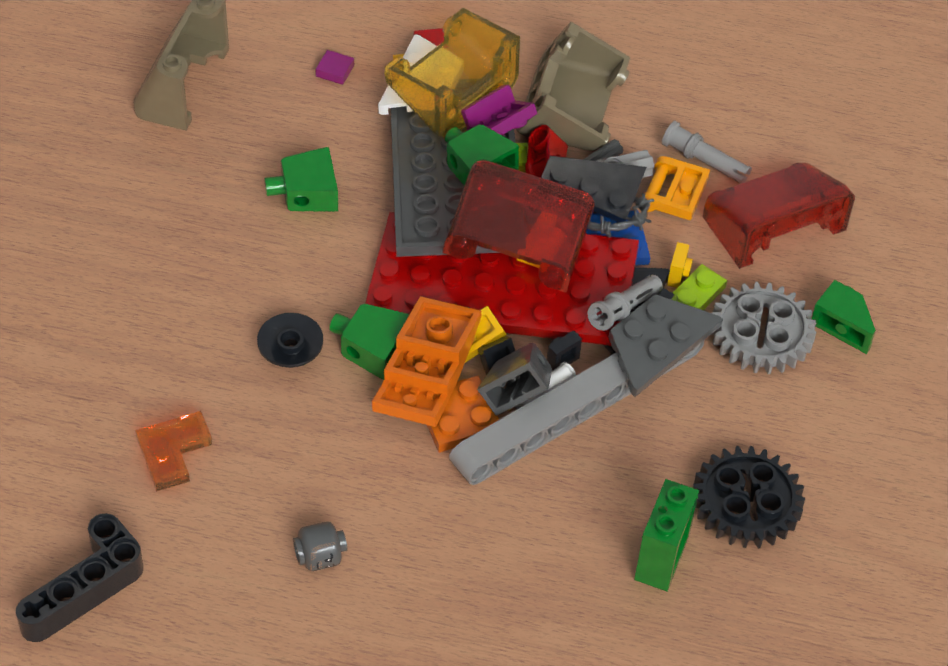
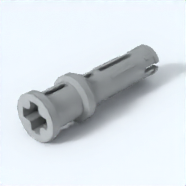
(693, 146)
(618, 305)

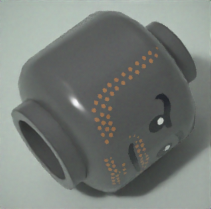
(319, 546)

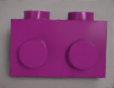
(498, 111)

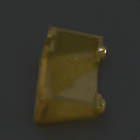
(458, 71)

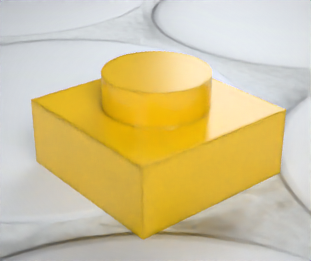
(680, 265)

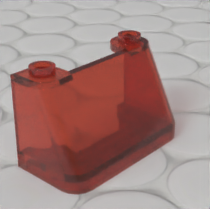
(775, 205)
(522, 220)

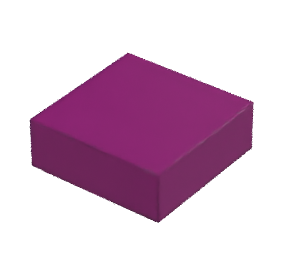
(335, 67)

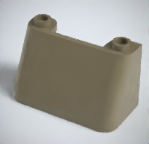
(195, 38)
(575, 88)

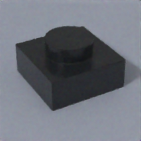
(564, 349)
(494, 351)

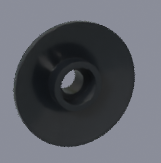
(287, 330)

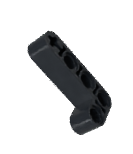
(33, 611)

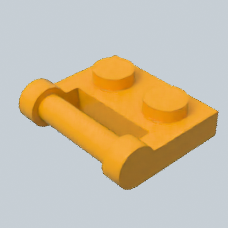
(684, 190)

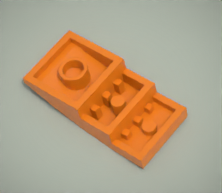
(427, 361)

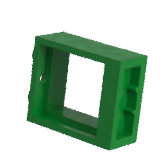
(666, 535)

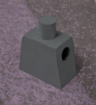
(525, 376)

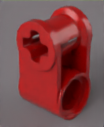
(541, 145)

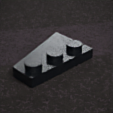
(609, 184)

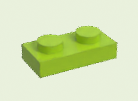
(700, 288)

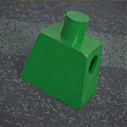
(478, 145)
(306, 182)
(369, 336)

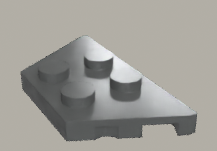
(658, 338)

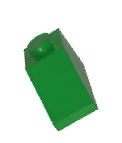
(845, 316)

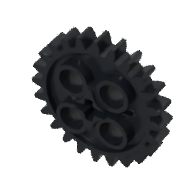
(777, 493)

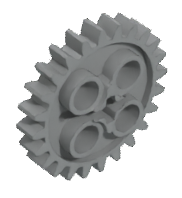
(787, 330)

